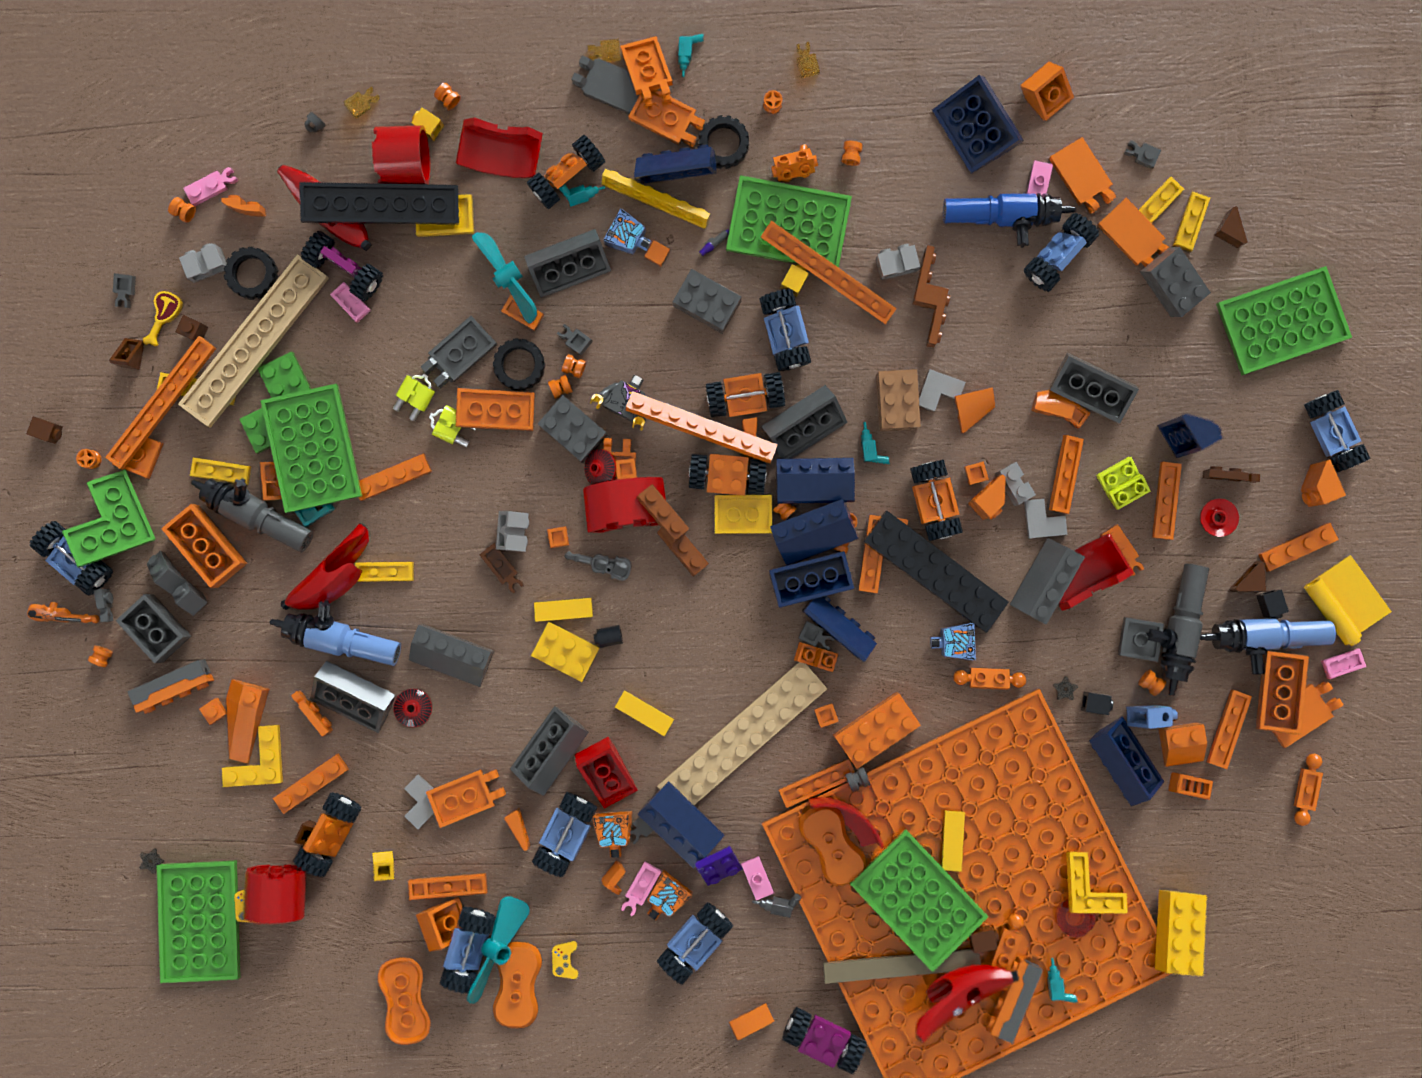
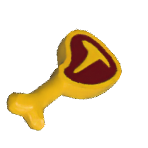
(167, 309)

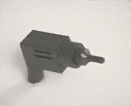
(779, 906)

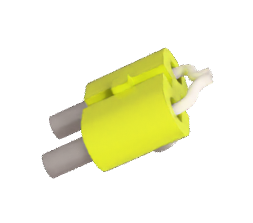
(415, 394)
(446, 426)

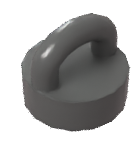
(319, 124)

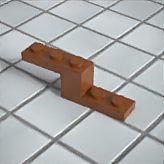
(931, 296)
(672, 530)

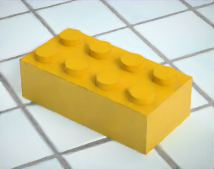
(1180, 933)

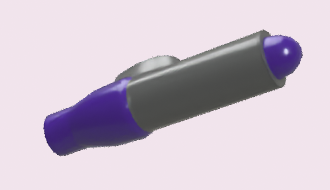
(713, 242)

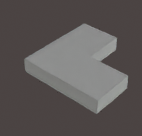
(937, 385)
(1038, 524)
(422, 810)

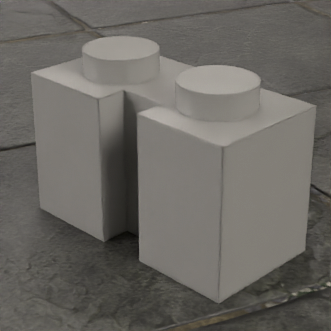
(897, 262)
(203, 263)
(1014, 486)
(511, 531)

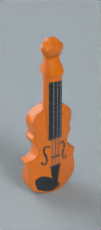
(52, 613)

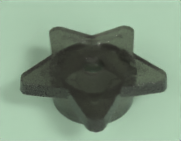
(1065, 684)
(156, 860)

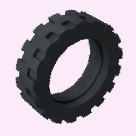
(729, 123)
(236, 260)
(508, 347)

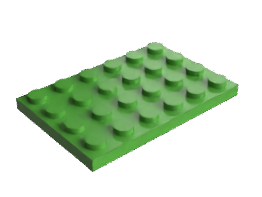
(806, 213)
(1284, 320)
(311, 448)
(919, 900)
(198, 921)

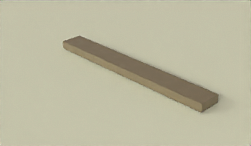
(893, 966)

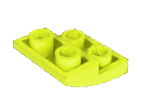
(1123, 483)

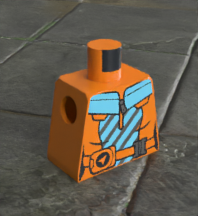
(613, 830)
(667, 896)

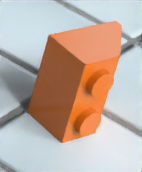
(1047, 90)
(1321, 484)
(990, 499)
(1183, 743)
(439, 923)

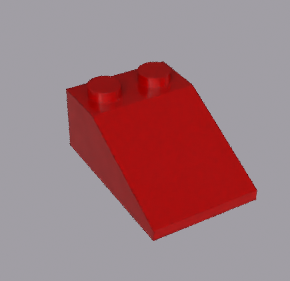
(605, 772)

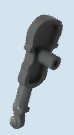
(617, 567)

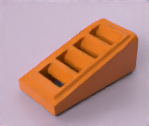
(750, 427)
(1178, 784)
(517, 826)

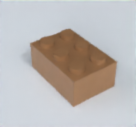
(898, 400)

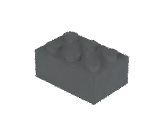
(1175, 282)
(706, 301)
(572, 429)
(153, 628)

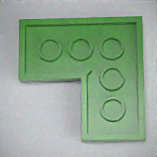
(281, 378)
(120, 526)

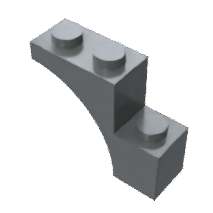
(171, 580)

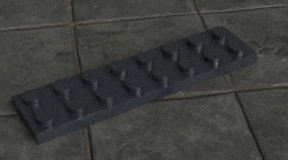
(378, 203)
(936, 571)

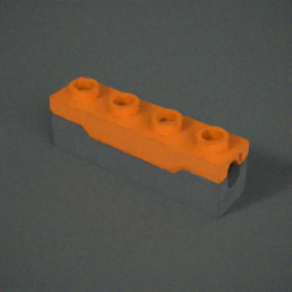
(170, 686)
(1014, 1001)

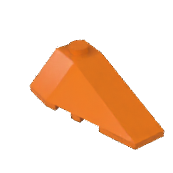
(244, 715)

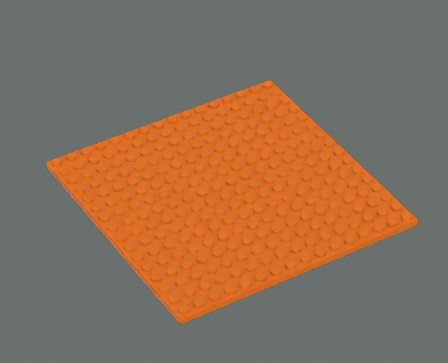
(1021, 818)

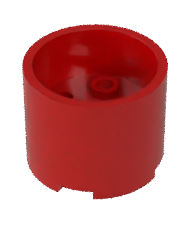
(401, 155)
(274, 894)

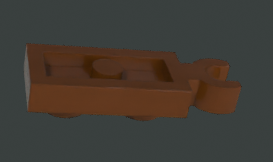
(1233, 474)
(501, 566)

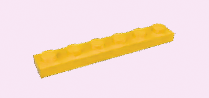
(655, 198)

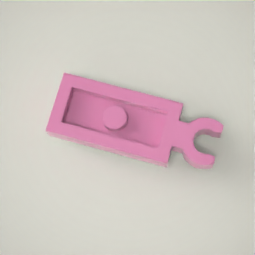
(209, 186)
(641, 886)

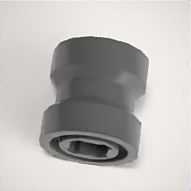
(857, 779)

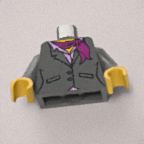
(617, 396)

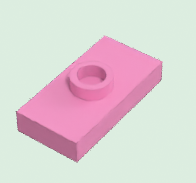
(1039, 177)
(350, 303)
(1343, 663)
(757, 878)

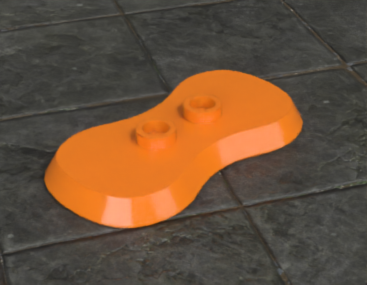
(827, 834)
(516, 1000)
(406, 1016)

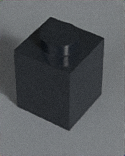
(1272, 604)
(1096, 703)

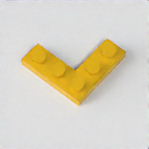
(270, 762)
(1079, 889)

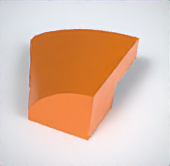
(1053, 404)
(973, 407)
(269, 482)

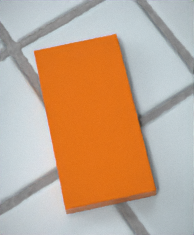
(495, 409)

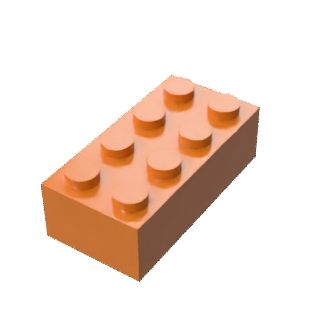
(204, 546)
(1282, 693)
(876, 730)

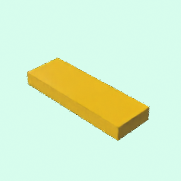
(1161, 199)
(1191, 221)
(219, 470)
(386, 571)
(563, 609)
(644, 713)
(953, 840)

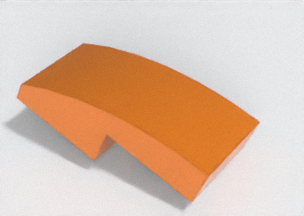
(248, 208)
(816, 657)
(751, 1021)

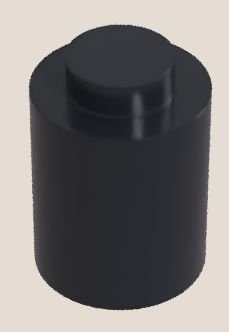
(608, 636)

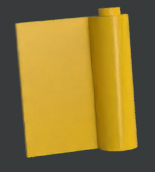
(1347, 600)

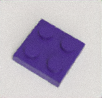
(718, 866)

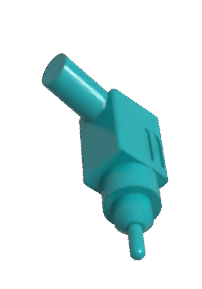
(685, 50)
(579, 194)
(869, 448)
(1056, 986)

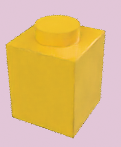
(432, 124)
(795, 279)
(383, 866)

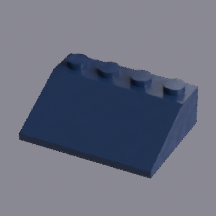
(977, 124)

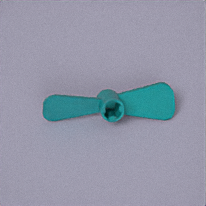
(506, 275)
(508, 920)

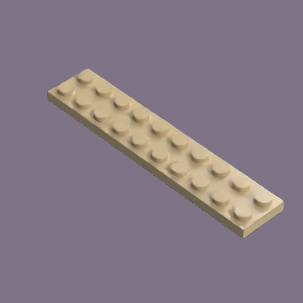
(253, 341)
(746, 733)

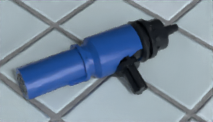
(1007, 210)

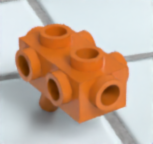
(794, 164)

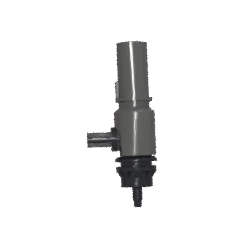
(251, 512)
(1184, 627)

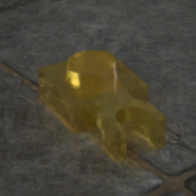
(608, 50)
(807, 62)
(359, 104)

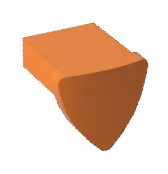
(613, 876)

